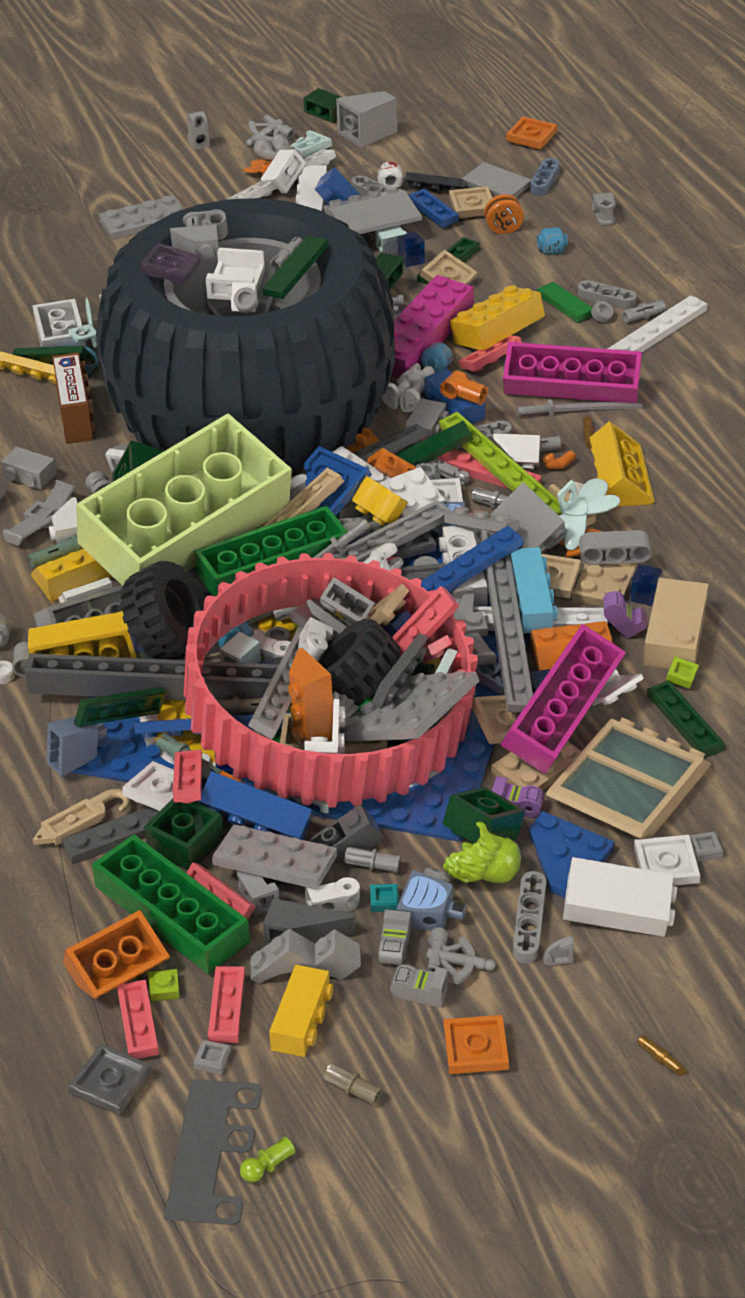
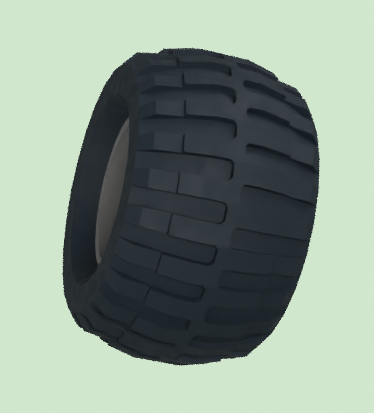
(289, 372)

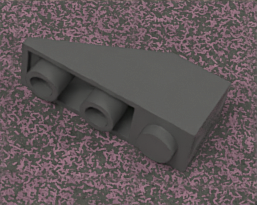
(353, 830)
(306, 920)

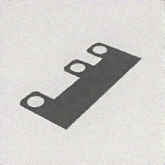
(199, 1149)

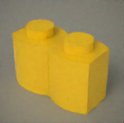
(379, 501)

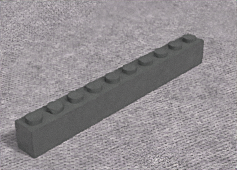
(118, 675)

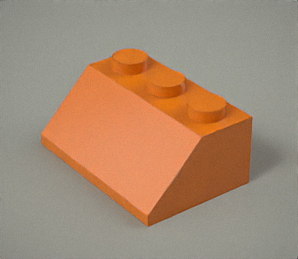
(549, 643)
(310, 698)
(114, 955)

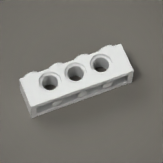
(454, 543)

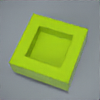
(682, 672)
(163, 985)

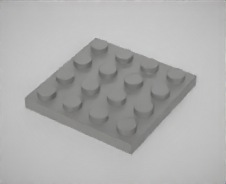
(412, 710)

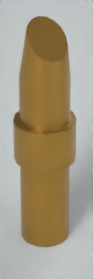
(588, 431)
(661, 1055)

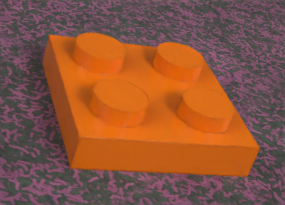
(531, 132)
(475, 1044)

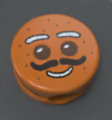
(504, 214)

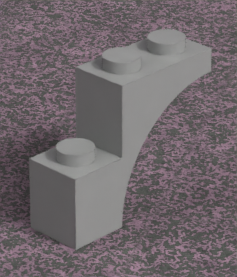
(331, 953)

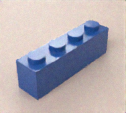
(255, 807)

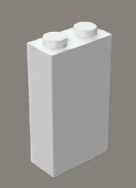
(619, 897)

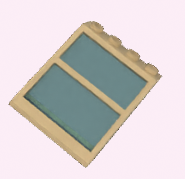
(630, 778)

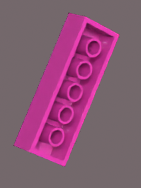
(428, 319)
(572, 372)
(563, 699)

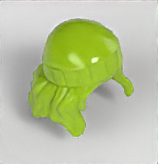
(488, 859)

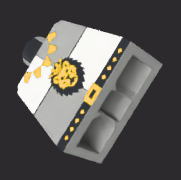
(345, 603)

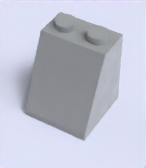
(367, 117)
(536, 519)

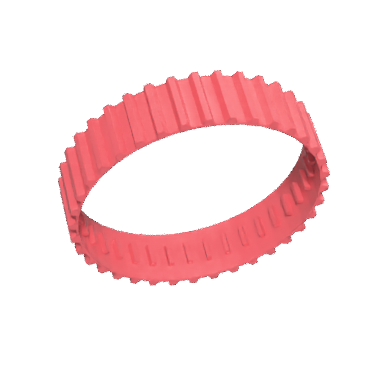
(305, 772)

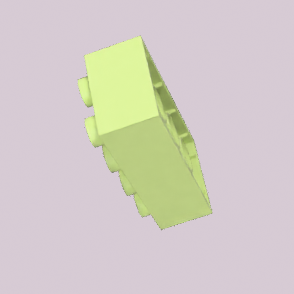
(184, 500)

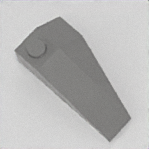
(88, 606)

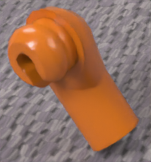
(558, 463)

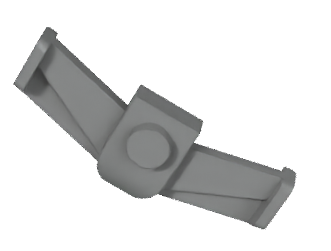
(40, 514)
(475, 624)

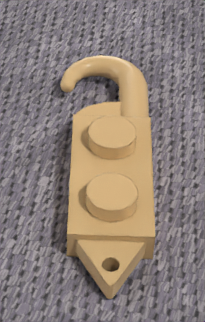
(77, 818)

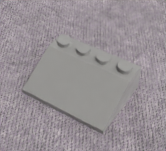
(375, 210)

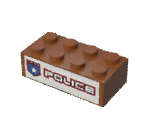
(74, 398)

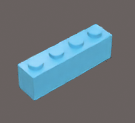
(532, 589)

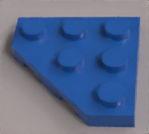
(351, 473)
(558, 842)

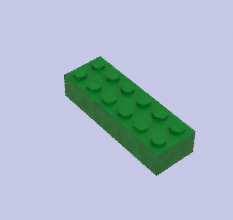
(287, 538)
(172, 903)

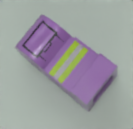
(622, 615)
(527, 797)

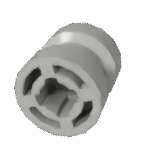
(96, 481)
(20, 659)

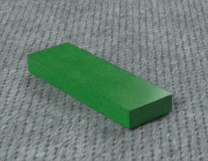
(565, 302)

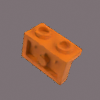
(389, 463)

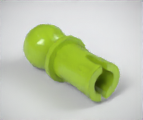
(253, 1168)

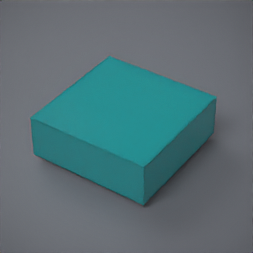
(384, 897)

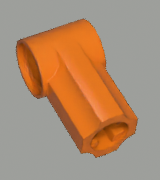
(459, 385)

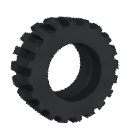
(161, 608)
(360, 659)

